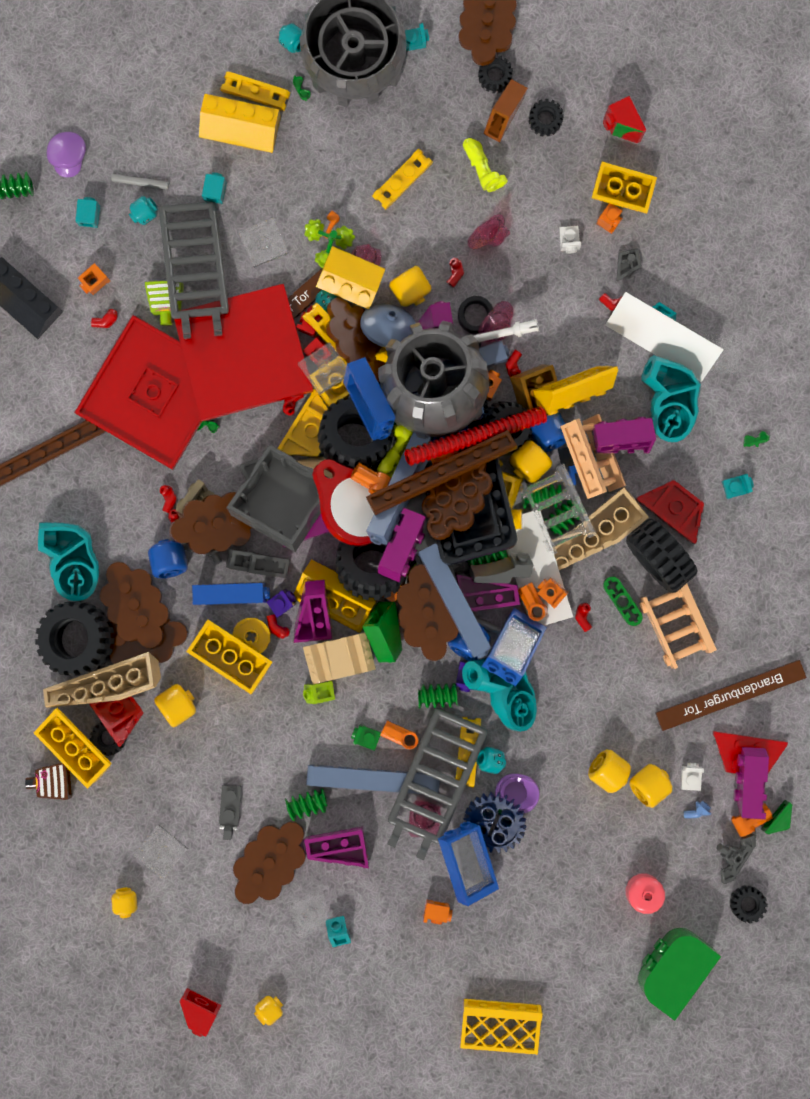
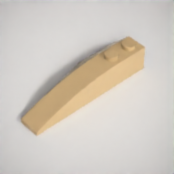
(611, 523)
(107, 684)

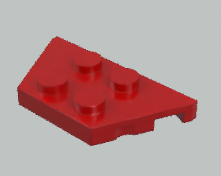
(676, 508)
(118, 717)
(731, 745)

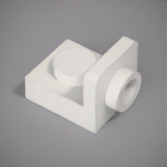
(569, 239)
(691, 777)

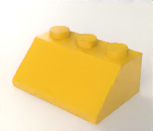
(624, 187)
(350, 277)

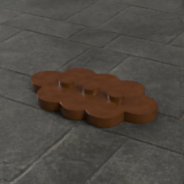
(487, 28)
(347, 333)
(456, 501)
(209, 525)
(134, 605)
(425, 615)
(174, 635)
(269, 862)

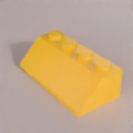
(239, 123)
(575, 388)
(343, 606)
(229, 657)
(72, 748)

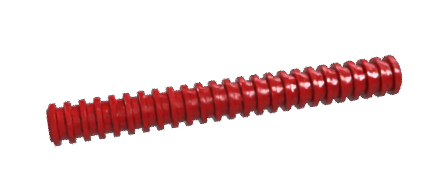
(475, 436)

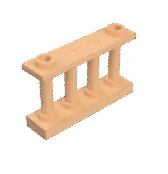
(585, 462)
(696, 626)

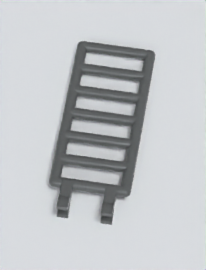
(219, 274)
(458, 784)

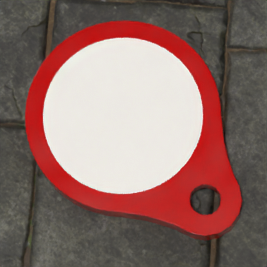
(343, 503)

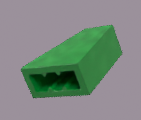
(384, 632)

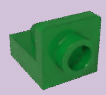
(366, 737)

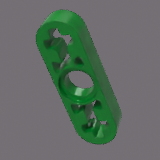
(626, 616)

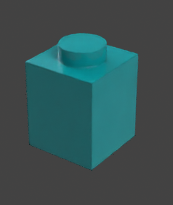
(214, 188)
(87, 212)

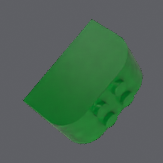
(676, 970)

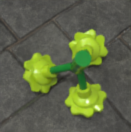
(343, 237)

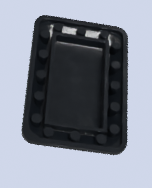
(492, 527)

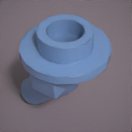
(702, 809)

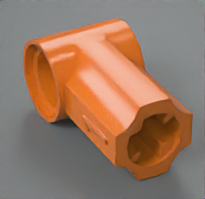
(369, 478)
(531, 599)
(397, 734)
(746, 825)

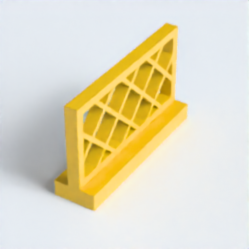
(499, 1010)

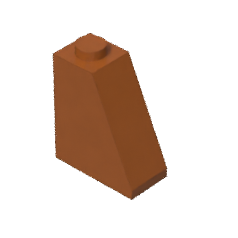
(505, 110)

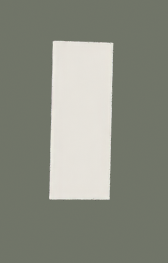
(663, 336)
(545, 567)

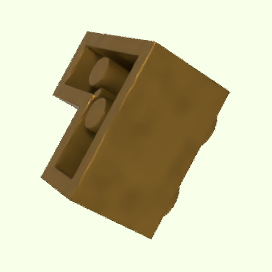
(530, 380)

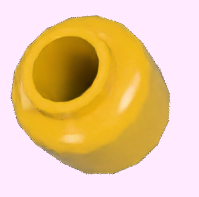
(124, 902)
(268, 1010)

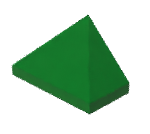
(781, 819)

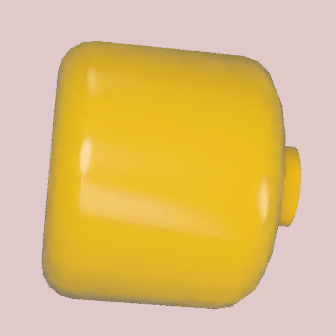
(410, 287)
(530, 462)
(175, 705)
(609, 771)
(651, 785)

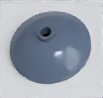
(385, 323)

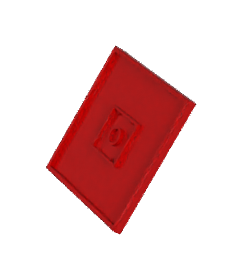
(251, 359)
(144, 394)

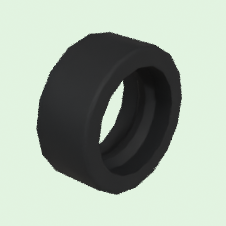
(466, 303)

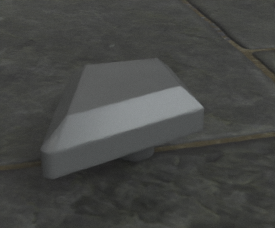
(627, 263)

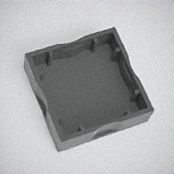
(278, 499)

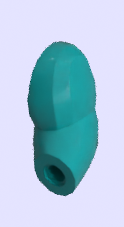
(675, 398)
(72, 559)
(512, 703)

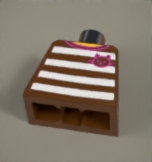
(51, 782)

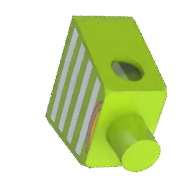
(159, 300)

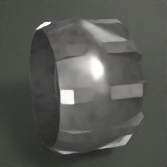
(337, 16)
(422, 349)

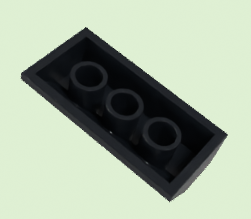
(25, 301)

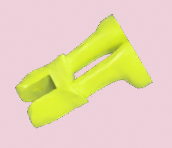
(489, 180)
(392, 458)

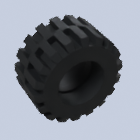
(501, 410)

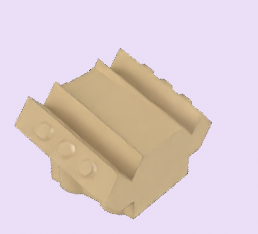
(339, 658)

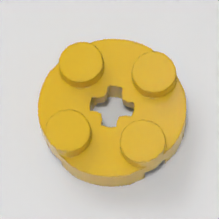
(254, 626)

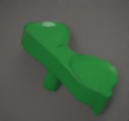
(297, 82)
(212, 426)
(750, 440)

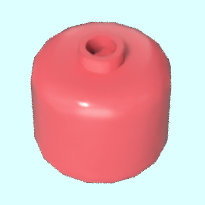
(637, 894)

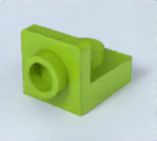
(319, 692)

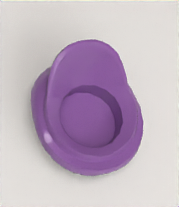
(66, 153)
(521, 789)

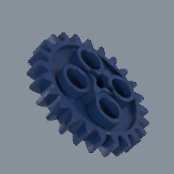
(512, 830)

